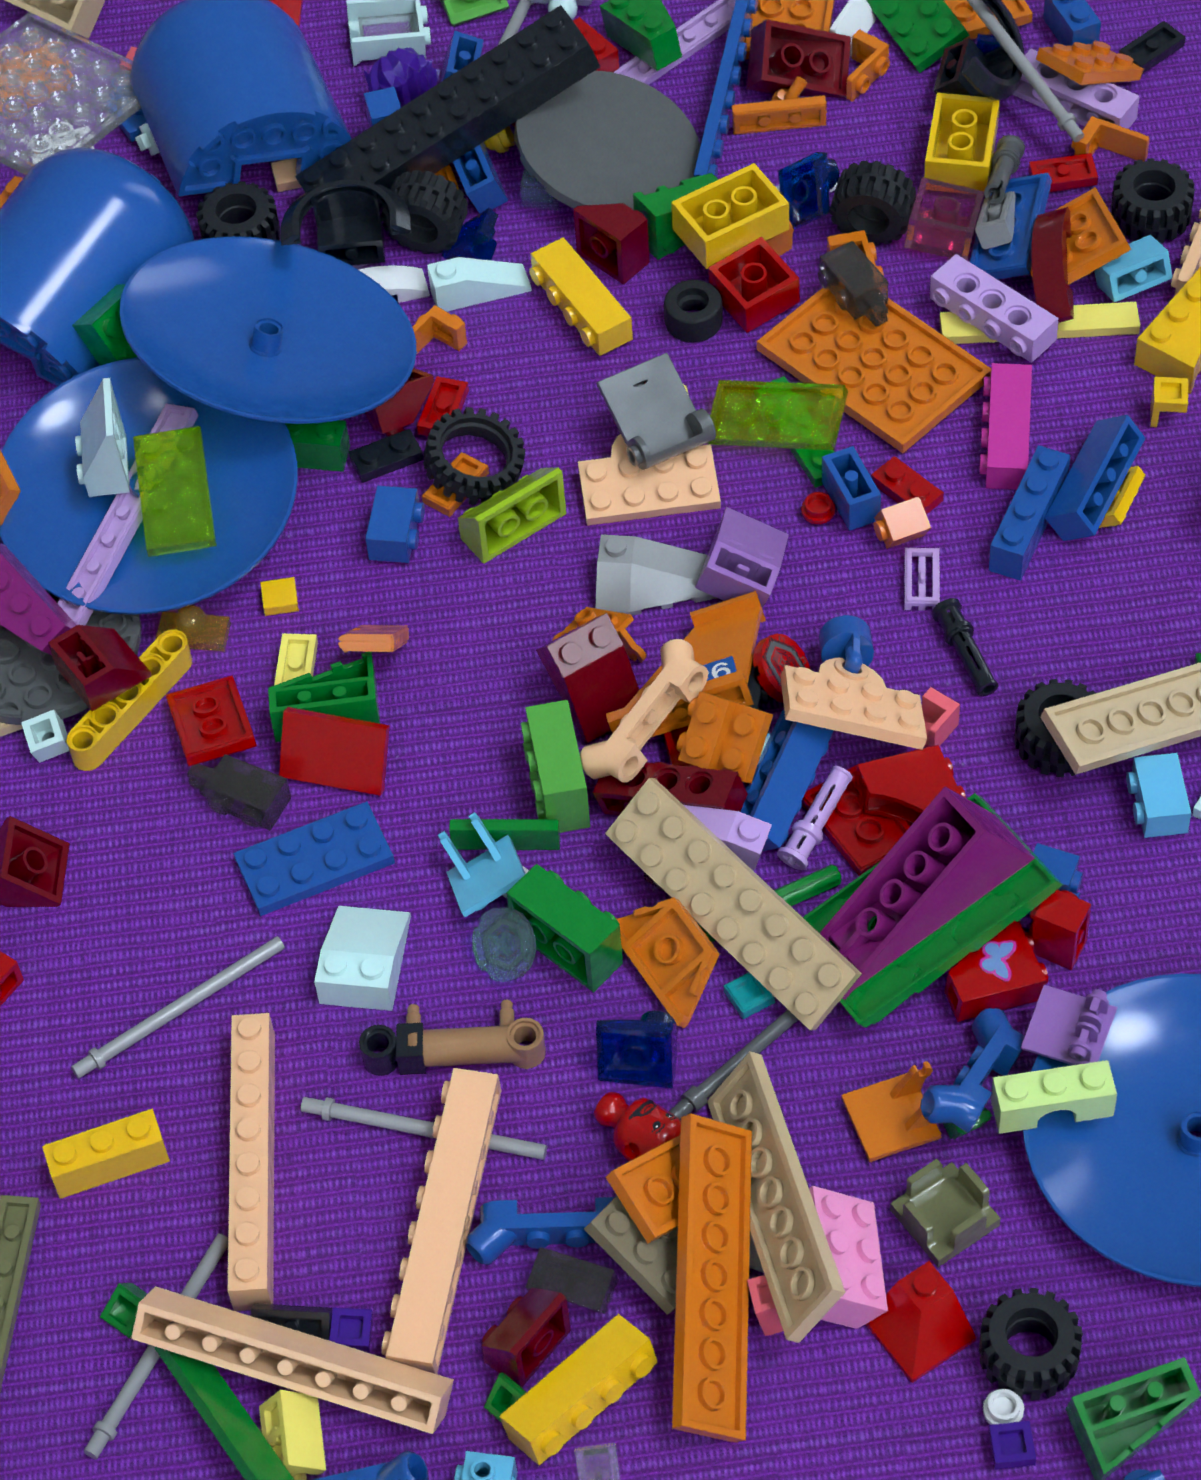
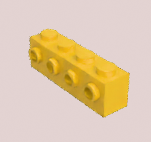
(581, 296)
(579, 1389)

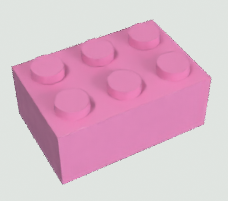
(854, 1244)

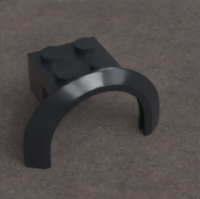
(973, 73)
(348, 220)

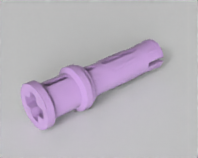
(809, 833)

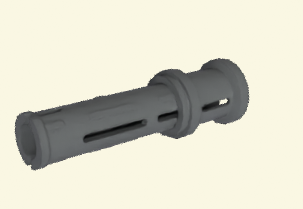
(1004, 162)

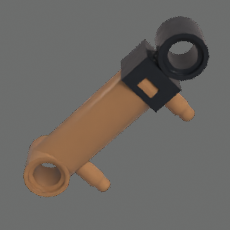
(421, 1048)

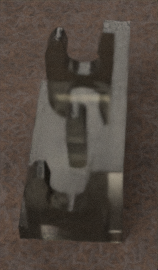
(577, 1279)

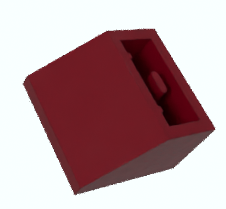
(97, 663)

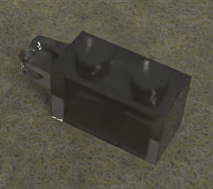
(855, 283)
(242, 791)

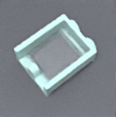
(385, 26)

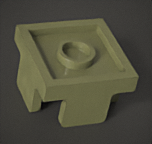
(945, 1210)

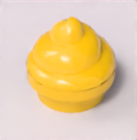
(501, 141)

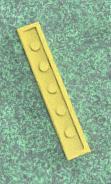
(1088, 321)

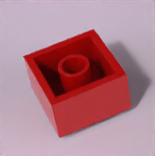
(755, 284)

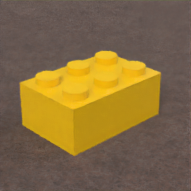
(962, 140)
(730, 214)

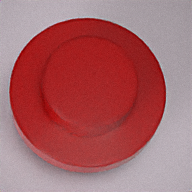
(818, 508)

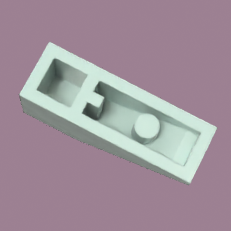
(471, 281)

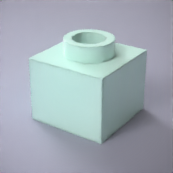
(46, 736)

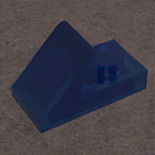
(475, 238)

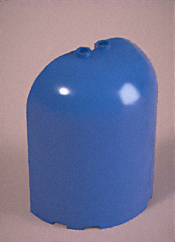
(231, 91)
(70, 238)

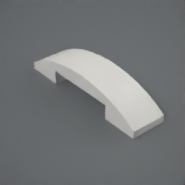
(403, 281)

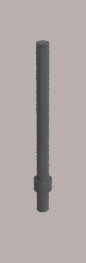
(696, 1097)

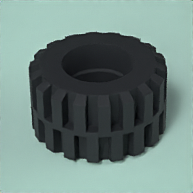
(873, 200)
(1152, 200)
(434, 209)
(238, 212)
(1030, 731)
(1030, 1314)

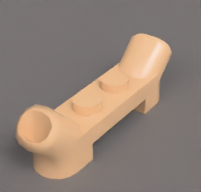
(621, 753)

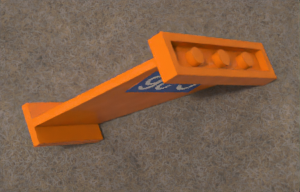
(725, 645)

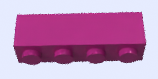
(1008, 425)

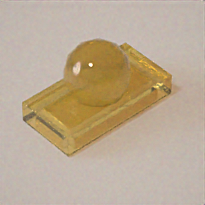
(201, 630)

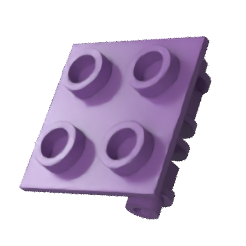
(1069, 1026)

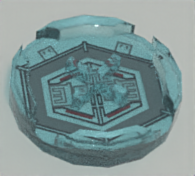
(504, 944)

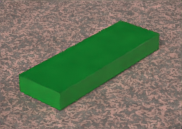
(524, 833)

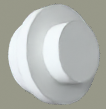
(1003, 1407)

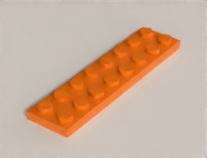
(712, 1279)

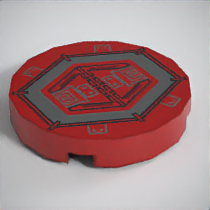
(771, 656)

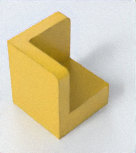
(1168, 395)

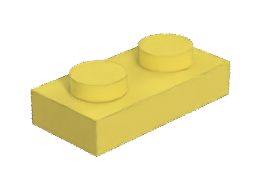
(296, 656)

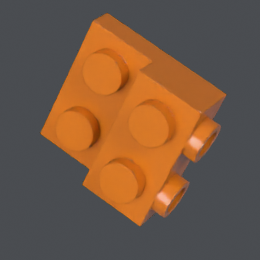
(724, 735)

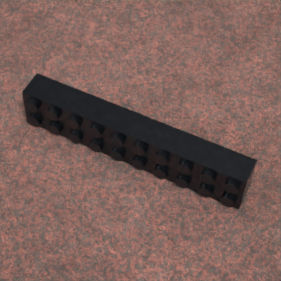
(464, 106)

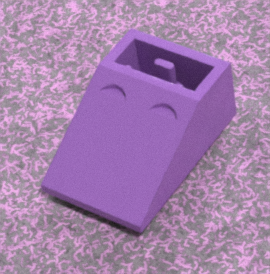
(742, 558)

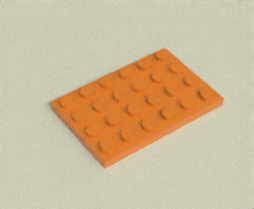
(896, 374)

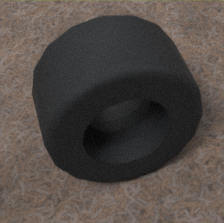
(693, 325)

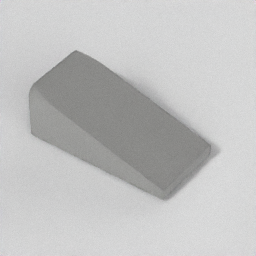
(996, 221)

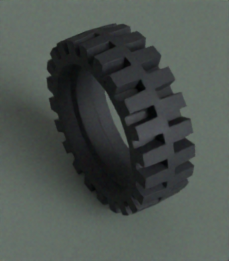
(479, 426)

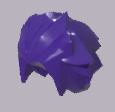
(404, 71)

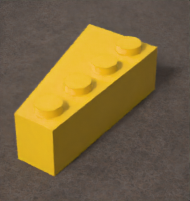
(1173, 338)

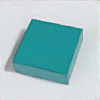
(748, 995)

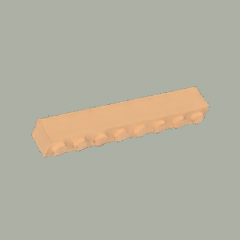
(251, 1161)
(444, 1220)
(293, 1359)

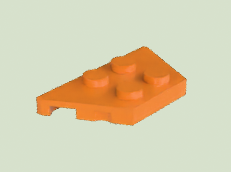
(670, 955)

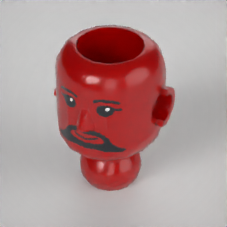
(638, 1125)

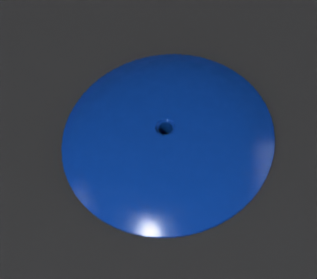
(267, 330)
(54, 519)
(1135, 1177)

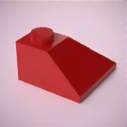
(922, 1323)

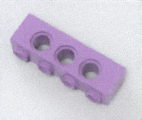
(1096, 100)
(993, 308)

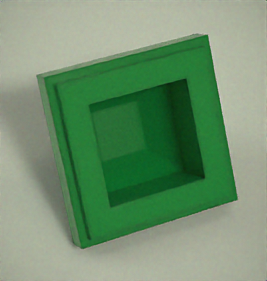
(503, 1395)

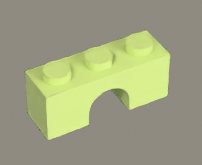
(1026, 1097)

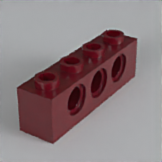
(686, 783)

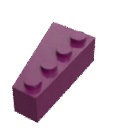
(27, 606)

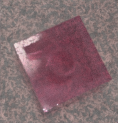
(943, 219)

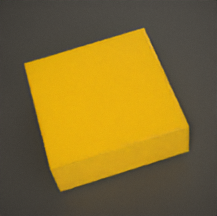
(279, 596)

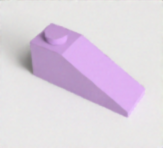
(738, 831)

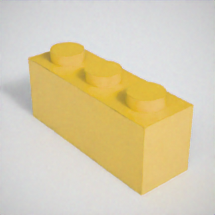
(105, 1153)

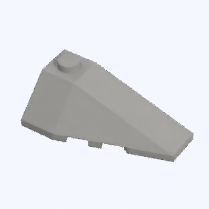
(645, 575)

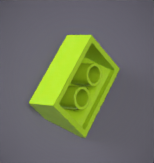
(514, 513)

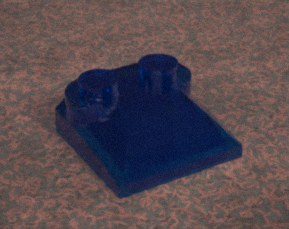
(807, 187)
(638, 1050)

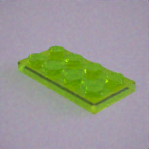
(778, 414)
(174, 491)

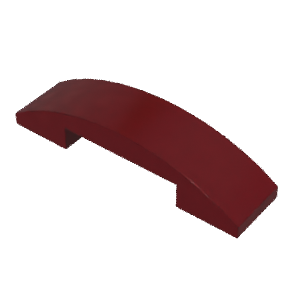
(1050, 263)

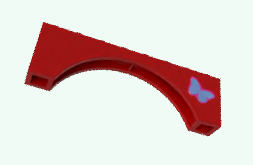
(1005, 968)

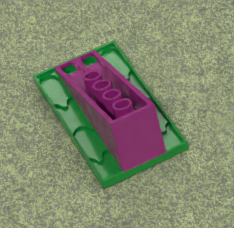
(930, 902)

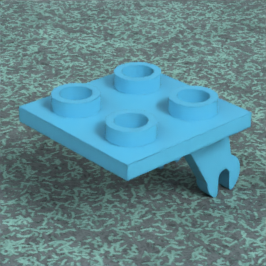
(487, 874)

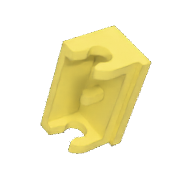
(294, 1432)

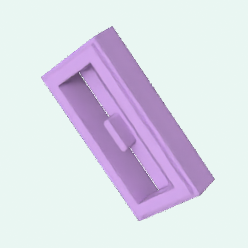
(922, 601)

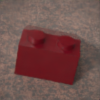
(787, 50)
(591, 673)

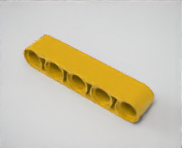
(107, 726)

